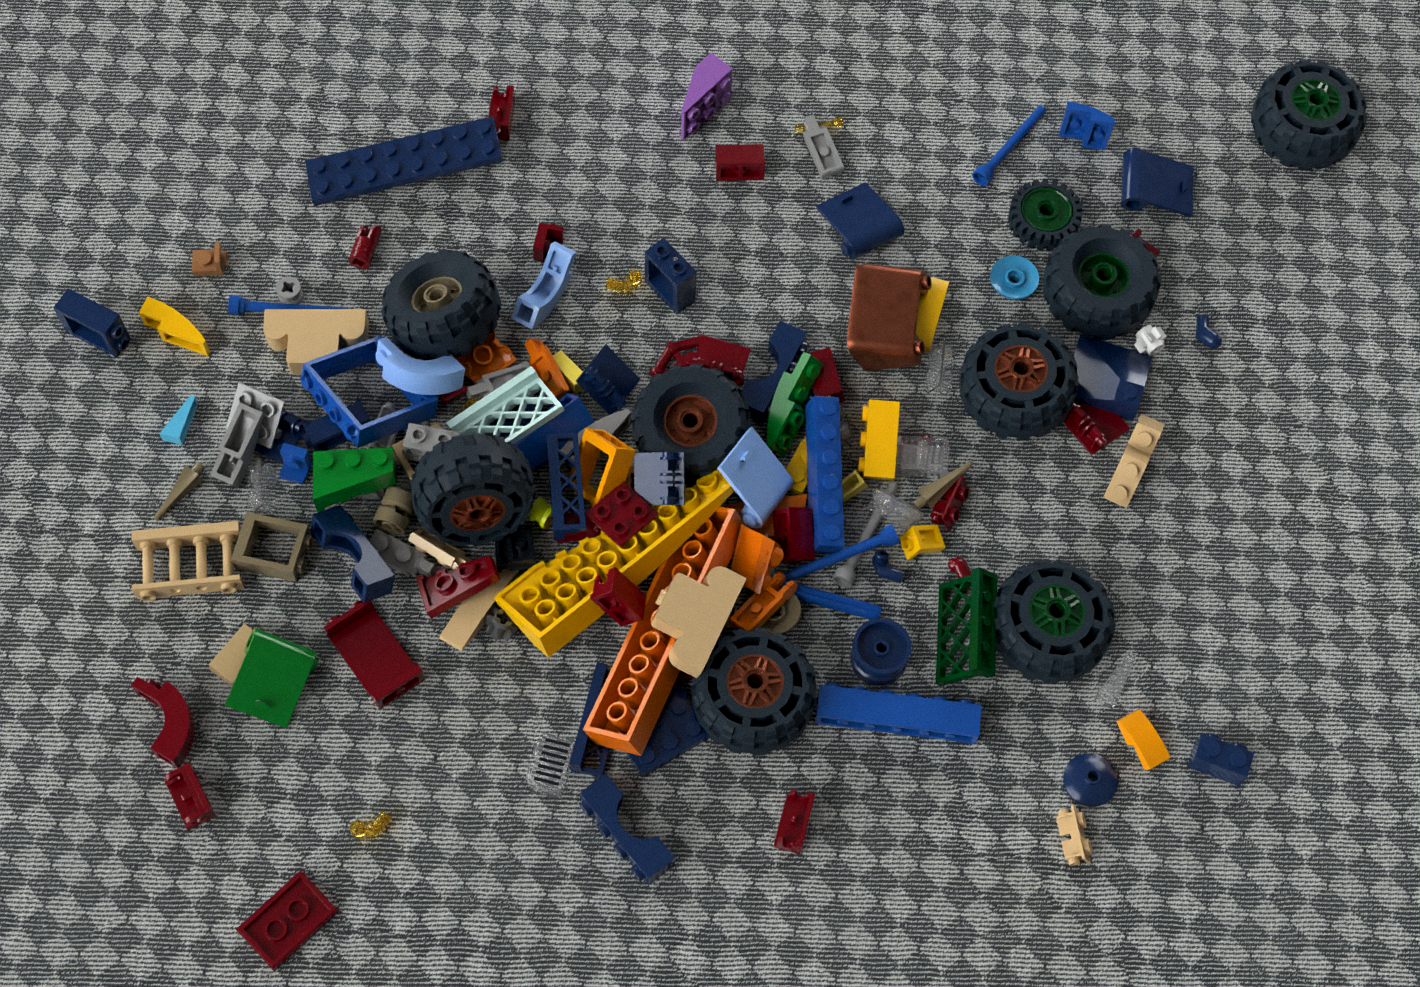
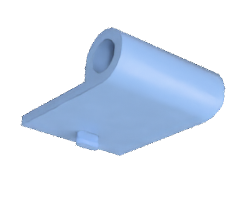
(756, 478)

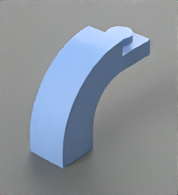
(547, 290)
(419, 376)

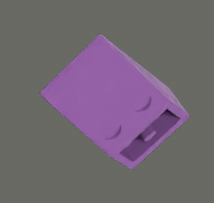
(706, 93)

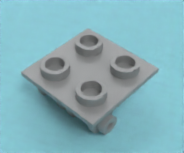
(269, 405)

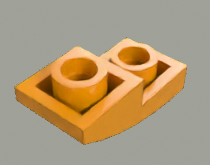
(1145, 739)

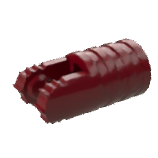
(365, 246)

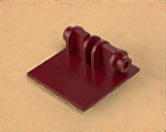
(723, 356)
(1094, 426)
(621, 514)

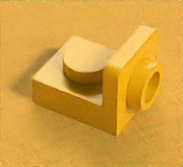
(922, 540)

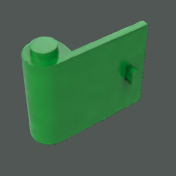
(273, 674)

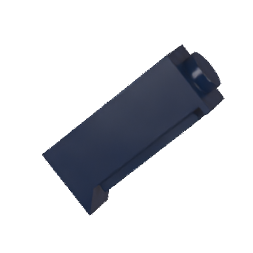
(324, 434)

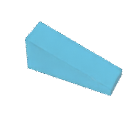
(178, 426)

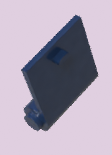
(1156, 182)
(861, 220)

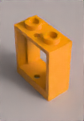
(616, 468)

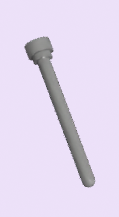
(845, 574)

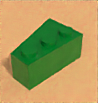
(350, 473)

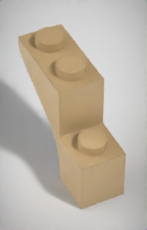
(1134, 460)

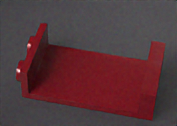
(373, 653)

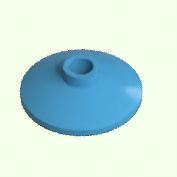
(1016, 269)

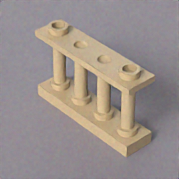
(174, 539)

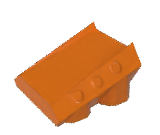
(486, 359)
(755, 558)

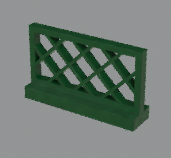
(981, 627)

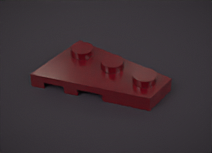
(454, 586)

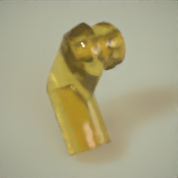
(625, 285)

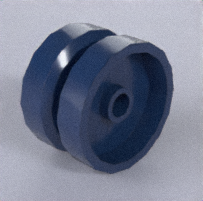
(880, 651)

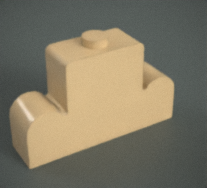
(313, 332)
(696, 615)

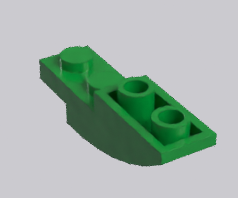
(786, 410)

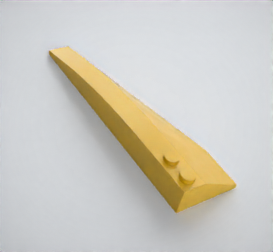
(554, 597)

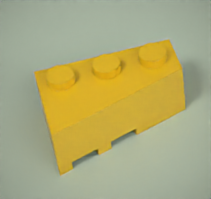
(879, 440)

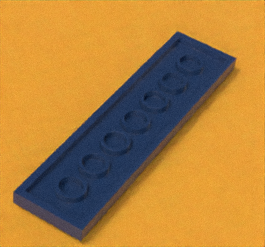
(403, 161)

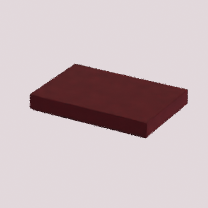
(287, 920)

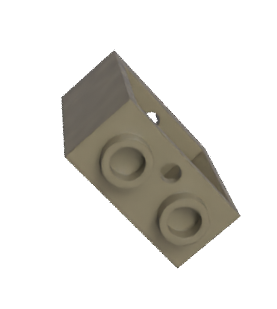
(247, 538)

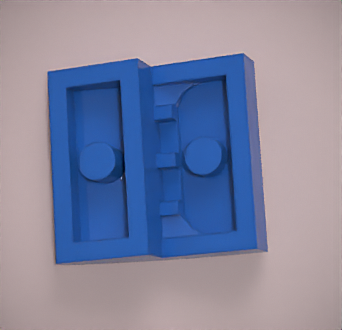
(1086, 124)

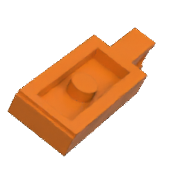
(546, 367)

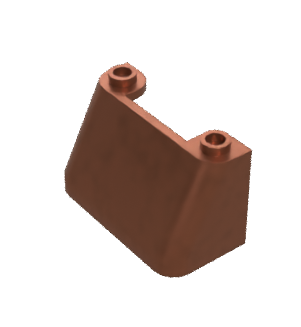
(886, 316)

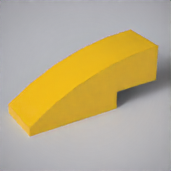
(929, 311)
(172, 326)

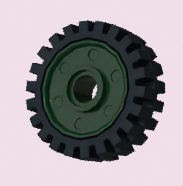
(1044, 198)

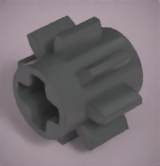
(500, 625)

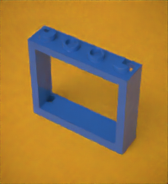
(321, 368)

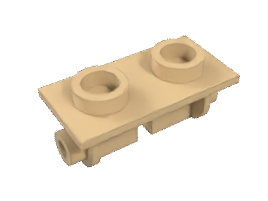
(1077, 846)

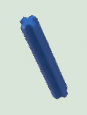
(836, 602)

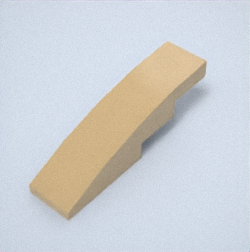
(473, 611)

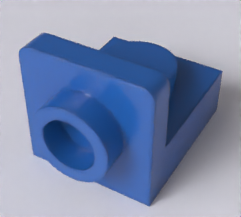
(296, 463)

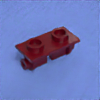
(949, 511)

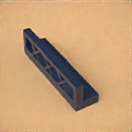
(556, 489)
(582, 739)

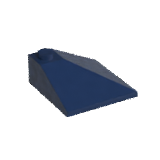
(1110, 376)

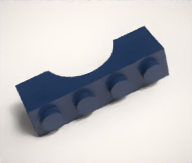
(785, 347)
(337, 531)
(648, 856)

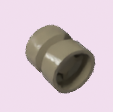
(395, 511)

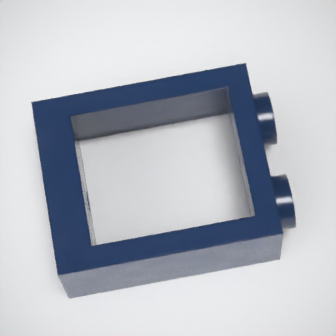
(663, 271)
(92, 323)

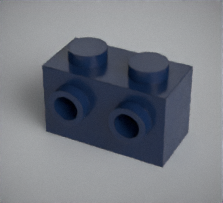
(1221, 759)

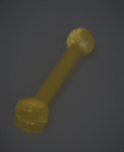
(837, 122)

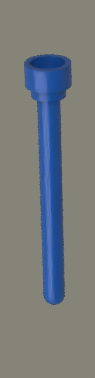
(984, 173)
(239, 305)
(886, 537)

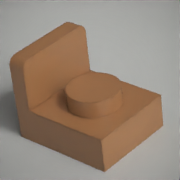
(209, 262)

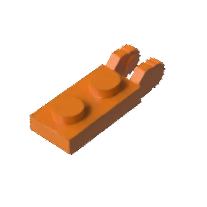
(762, 607)

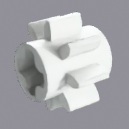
(1150, 340)

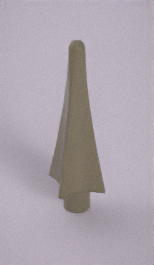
(186, 482)
(934, 491)

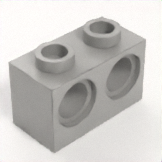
(422, 439)

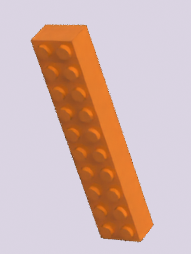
(642, 671)

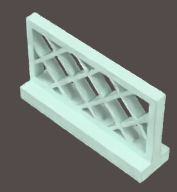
(501, 401)

